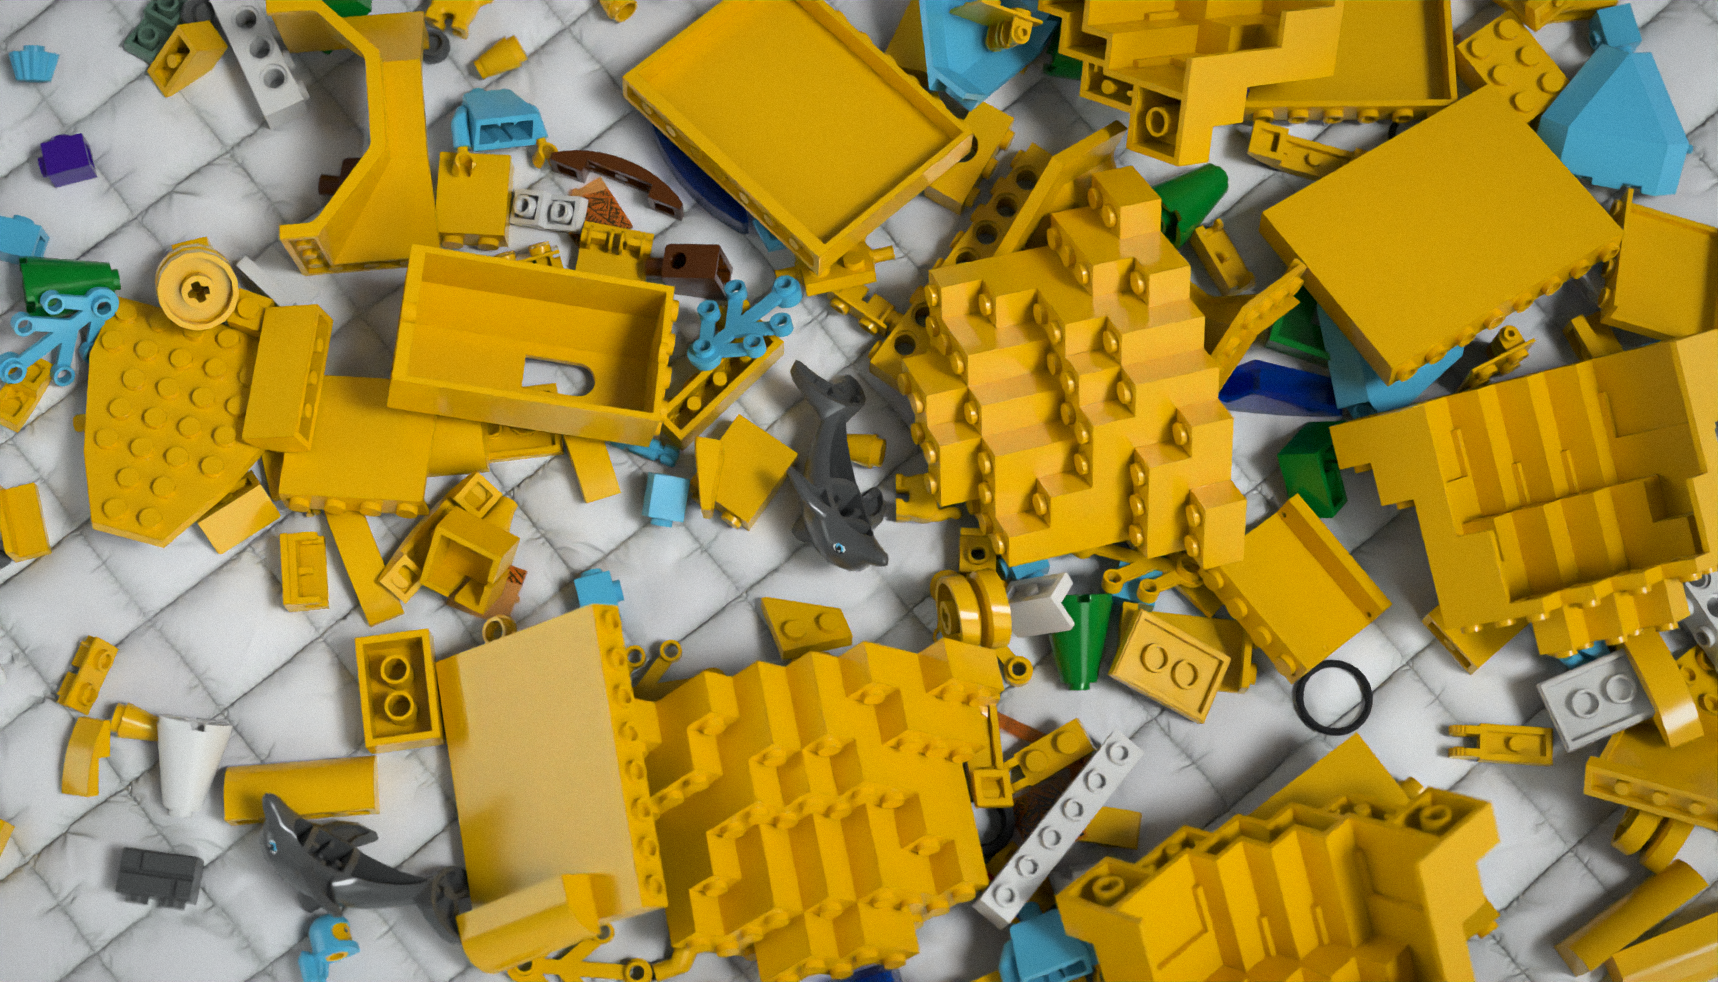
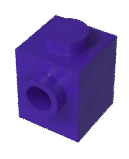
(67, 160)

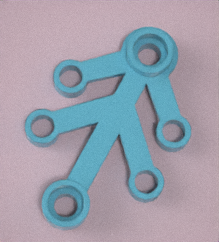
(61, 332)
(710, 348)

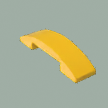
(1294, 154)
(407, 563)
(364, 566)
(1665, 688)
(985, 773)

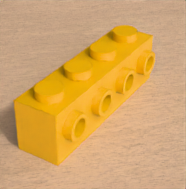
(713, 391)

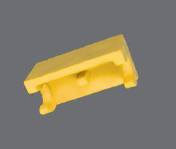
(1221, 259)
(304, 571)

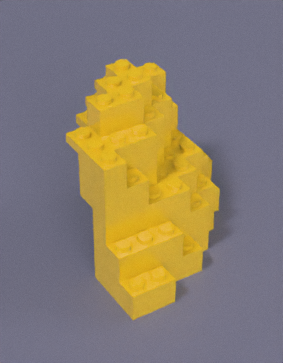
(1191, 61)
(1079, 391)
(1561, 491)
(819, 804)
(1296, 897)

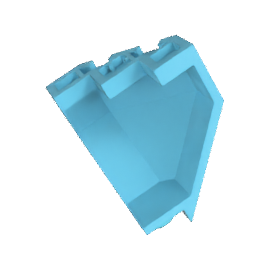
(959, 57)
(1618, 124)
(1360, 387)

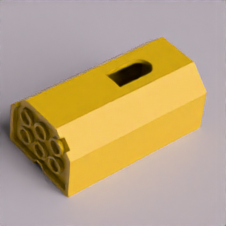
(479, 316)

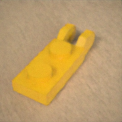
(1505, 744)
(1050, 754)

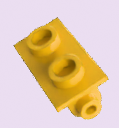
(871, 315)
(82, 689)

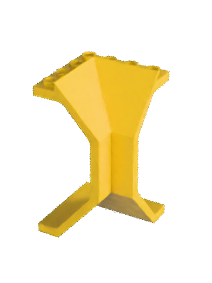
(390, 190)
(1229, 320)

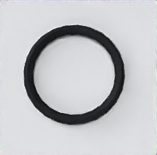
(1335, 731)

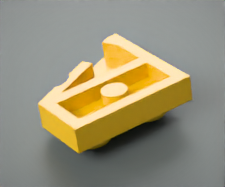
(805, 627)

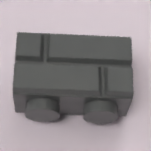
(159, 877)

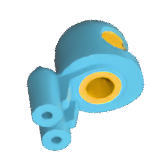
(329, 943)

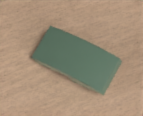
(154, 30)

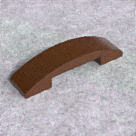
(578, 164)

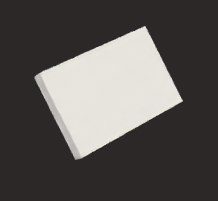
(1595, 700)

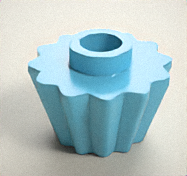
(33, 64)

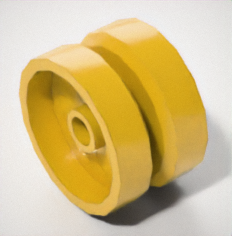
(198, 308)
(974, 609)
(1656, 834)

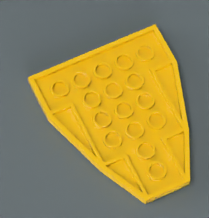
(164, 422)

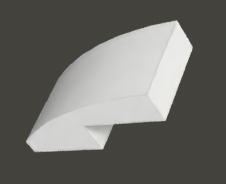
(548, 211)

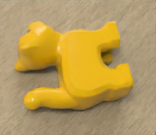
(460, 11)
(921, 505)

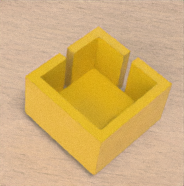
(470, 548)

